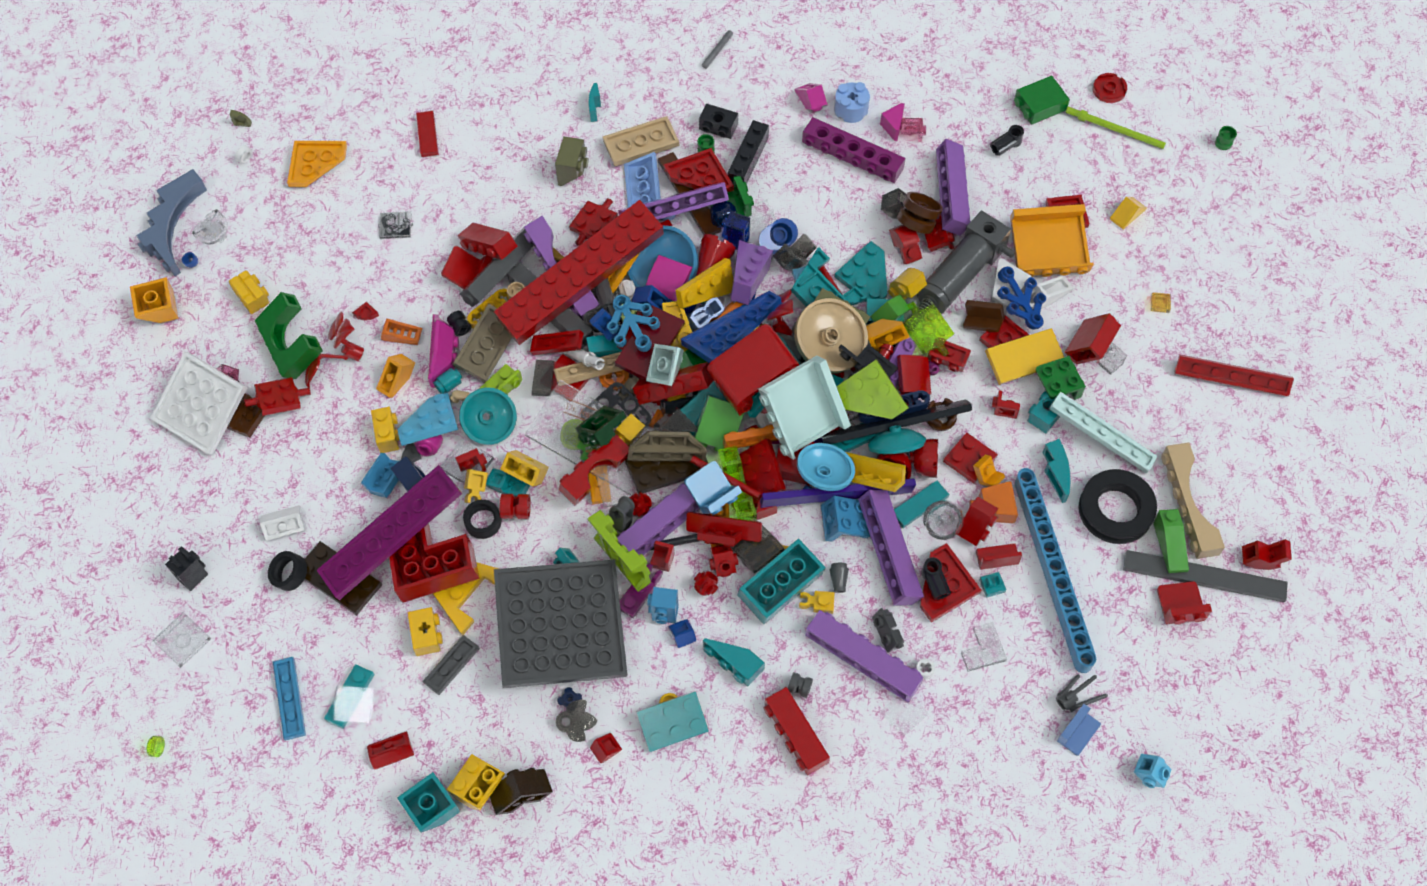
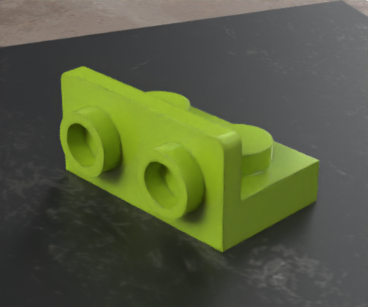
(504, 379)

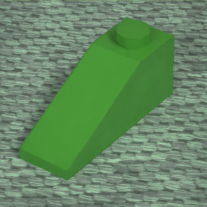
(1172, 541)

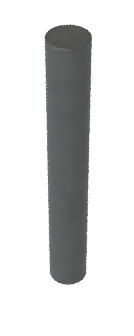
(717, 49)

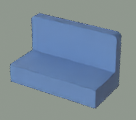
(1079, 731)

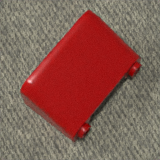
(750, 366)

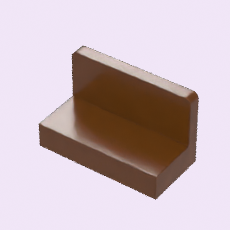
(983, 316)

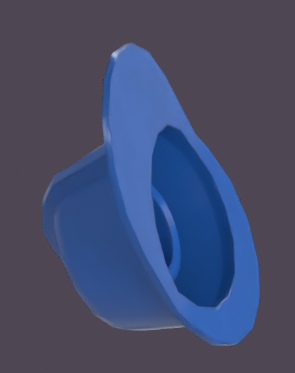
(778, 234)

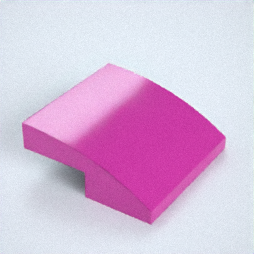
(668, 276)

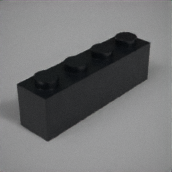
(749, 151)

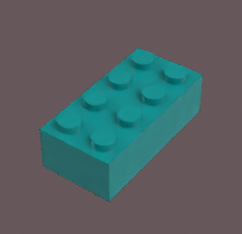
(781, 581)

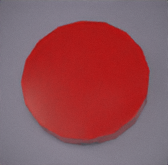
(1109, 88)

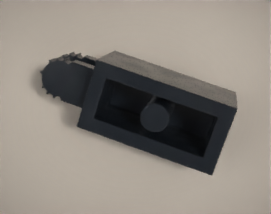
(187, 568)

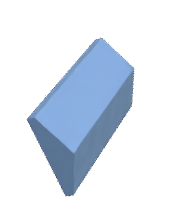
(642, 179)

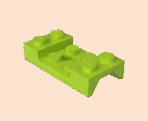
(628, 562)

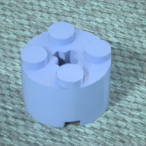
(852, 102)

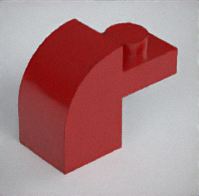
(907, 241)
(1265, 556)

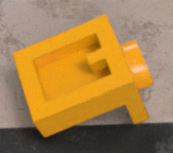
(986, 472)

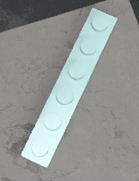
(1103, 432)

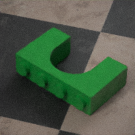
(272, 326)

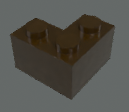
(520, 788)

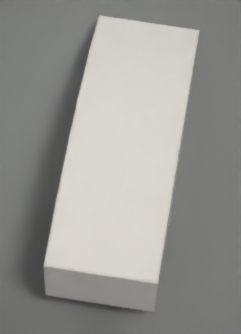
(1052, 289)

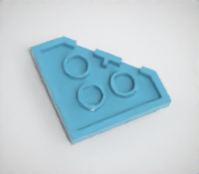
(429, 420)

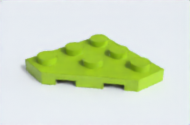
(872, 393)

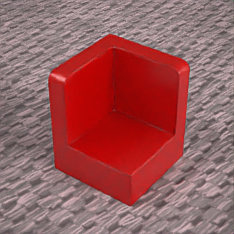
(662, 556)

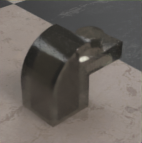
(795, 256)

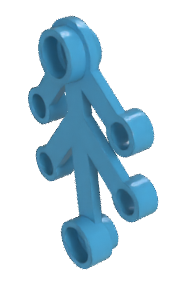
(631, 321)

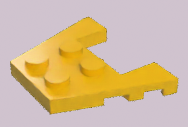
(453, 598)

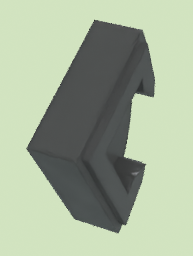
(411, 452)

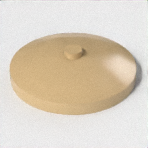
(825, 327)

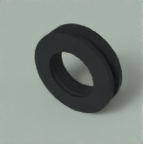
(1129, 484)

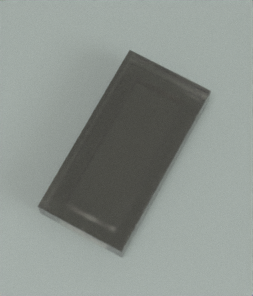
(543, 378)

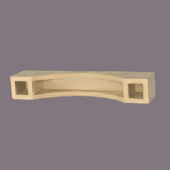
(1204, 537)

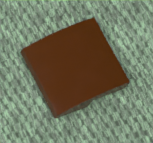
(246, 418)

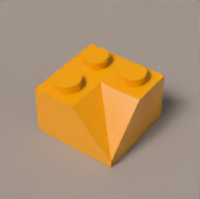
(154, 301)

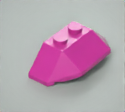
(442, 349)

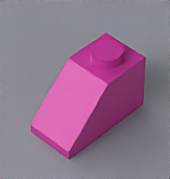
(811, 96)

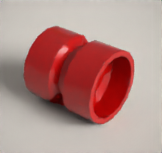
(515, 506)

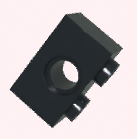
(718, 121)

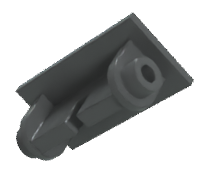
(884, 623)

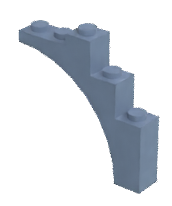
(173, 201)

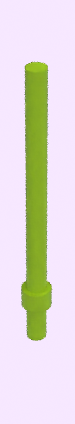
(1083, 115)

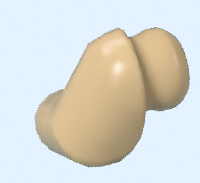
(458, 395)

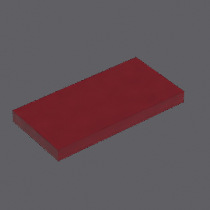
(638, 362)

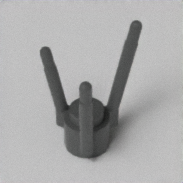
(1068, 699)

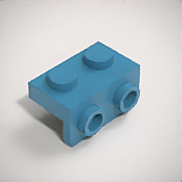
(380, 478)

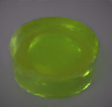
(155, 746)

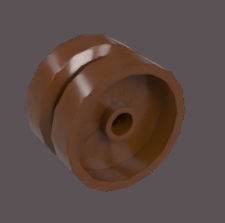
(919, 212)

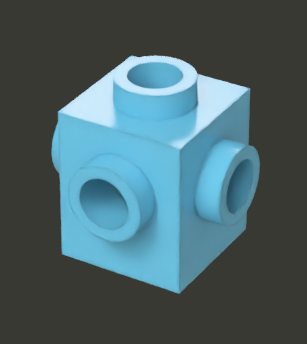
(1152, 771)

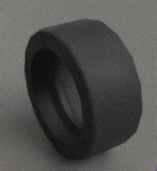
(486, 532)
(296, 577)

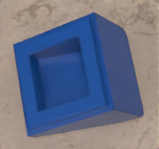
(682, 633)

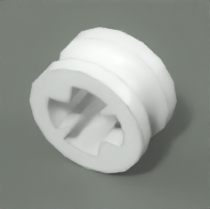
(926, 662)

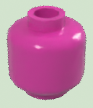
(429, 446)

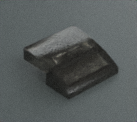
(758, 554)

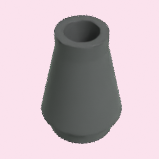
(839, 576)

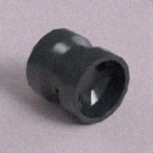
(458, 322)

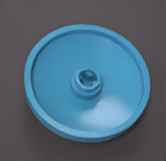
(673, 245)

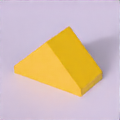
(1127, 212)

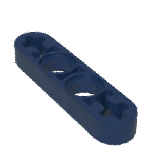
(909, 398)

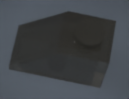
(893, 202)

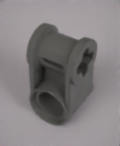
(622, 514)

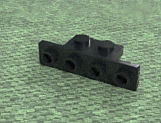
(866, 357)

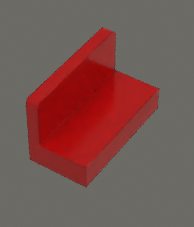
(998, 556)

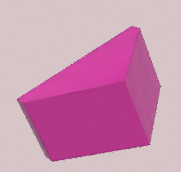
(892, 119)

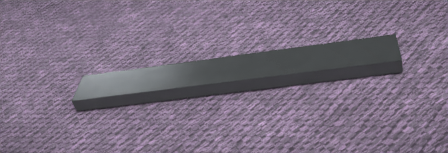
(1208, 577)

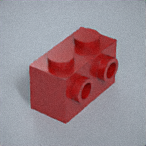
(977, 521)

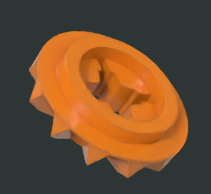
(606, 379)

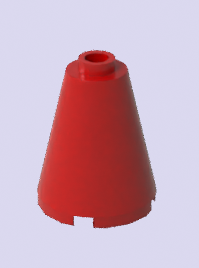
(713, 251)

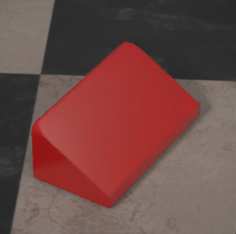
(390, 750)

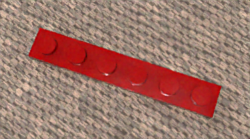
(1234, 375)

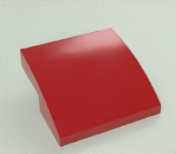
(913, 373)

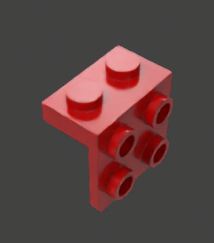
(463, 267)
(1182, 603)

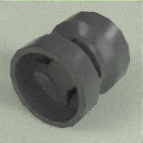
(800, 685)

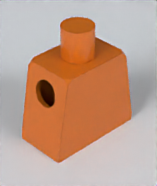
(1002, 498)

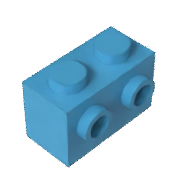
(663, 605)

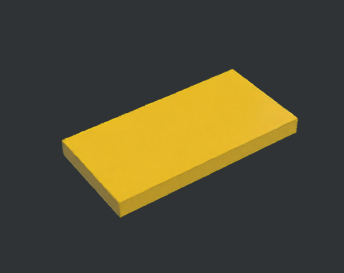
(1023, 355)

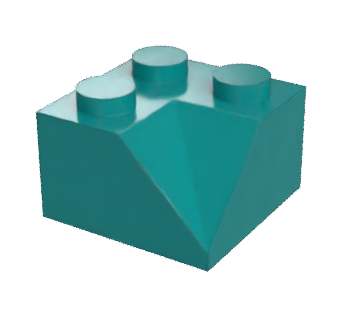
(428, 803)

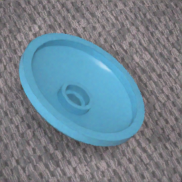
(825, 466)

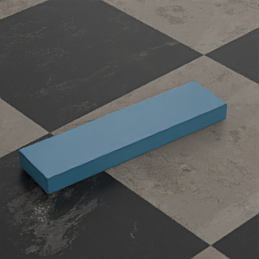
(289, 698)

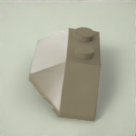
(666, 447)

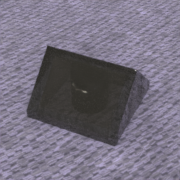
(675, 421)

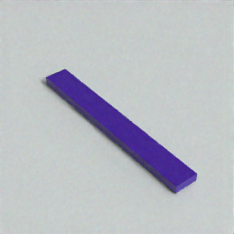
(817, 495)

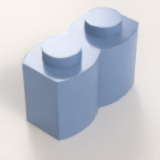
(705, 313)

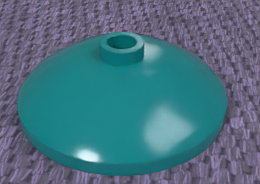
(500, 411)
(896, 441)

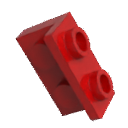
(939, 238)

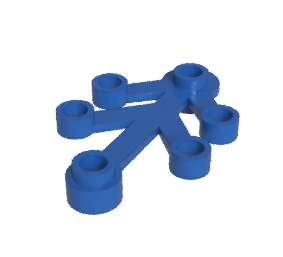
(1032, 316)

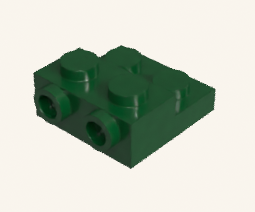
(599, 426)

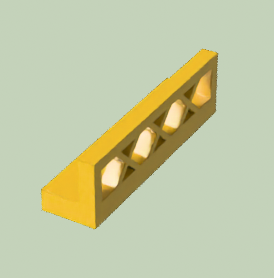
(878, 473)

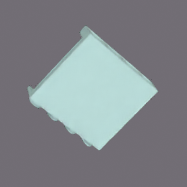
(803, 405)

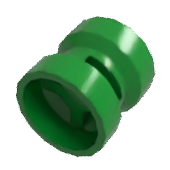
(1225, 138)
(705, 142)

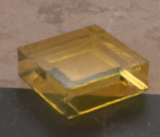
(1160, 302)

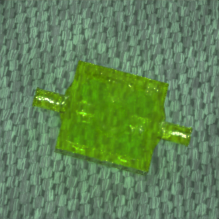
(928, 329)

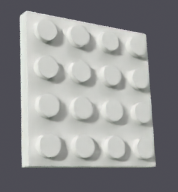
(198, 403)

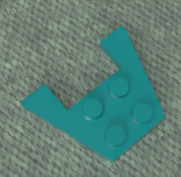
(812, 281)

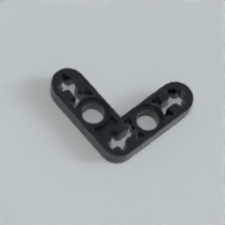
(613, 400)

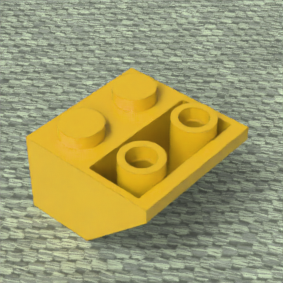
(475, 782)

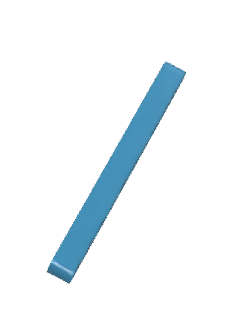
(1055, 577)

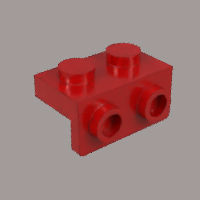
(954, 360)

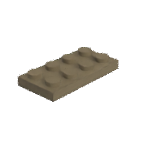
(483, 346)

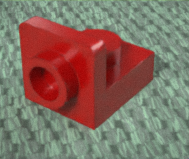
(1005, 408)
(470, 459)

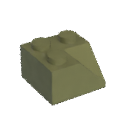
(571, 160)

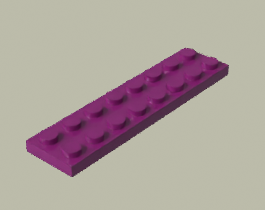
(389, 532)

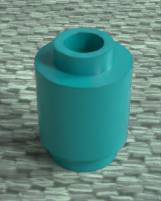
(448, 381)

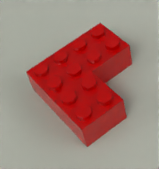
(428, 568)

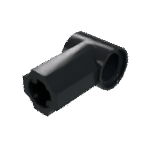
(1010, 139)
(935, 580)

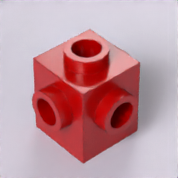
(723, 561)

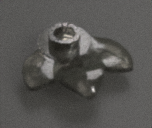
(579, 720)

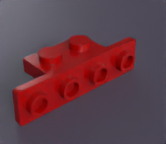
(723, 530)

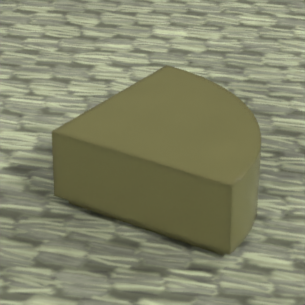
(240, 119)

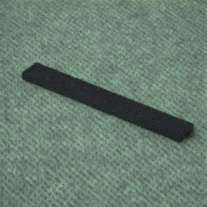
(904, 420)

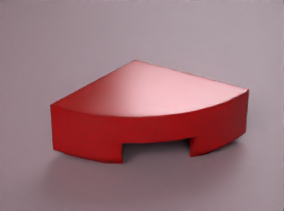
(365, 312)

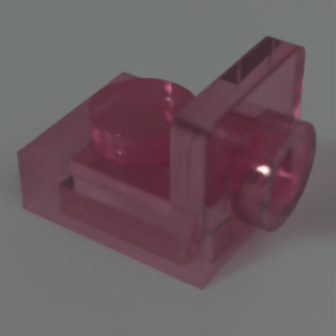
(913, 126)

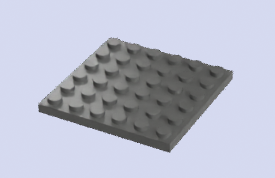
(559, 623)

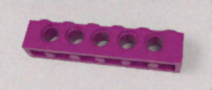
(853, 150)

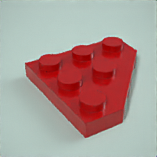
(698, 171)
(958, 579)

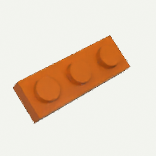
(749, 437)

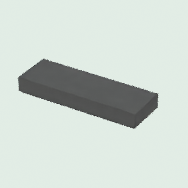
(451, 665)

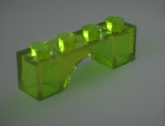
(730, 463)

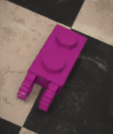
(634, 600)

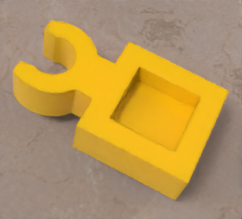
(475, 483)
(820, 601)

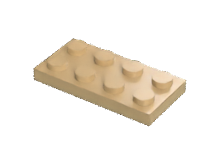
(640, 141)

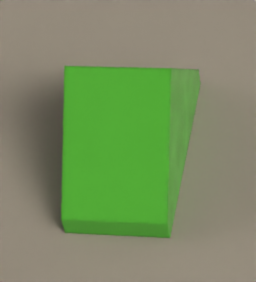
(891, 310)

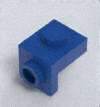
(600, 322)

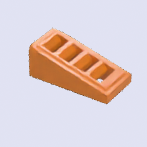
(399, 338)

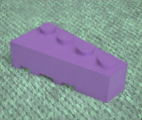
(750, 269)

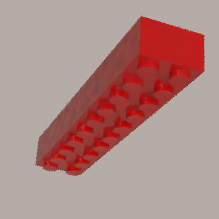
(579, 272)

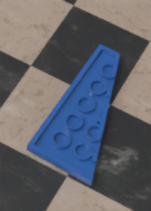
(731, 328)

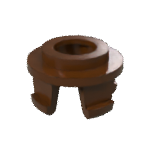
(937, 424)

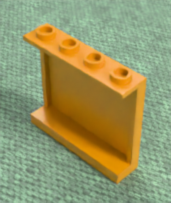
(1050, 240)

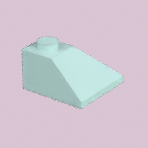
(664, 364)

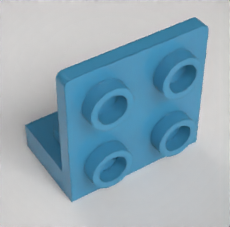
(843, 517)

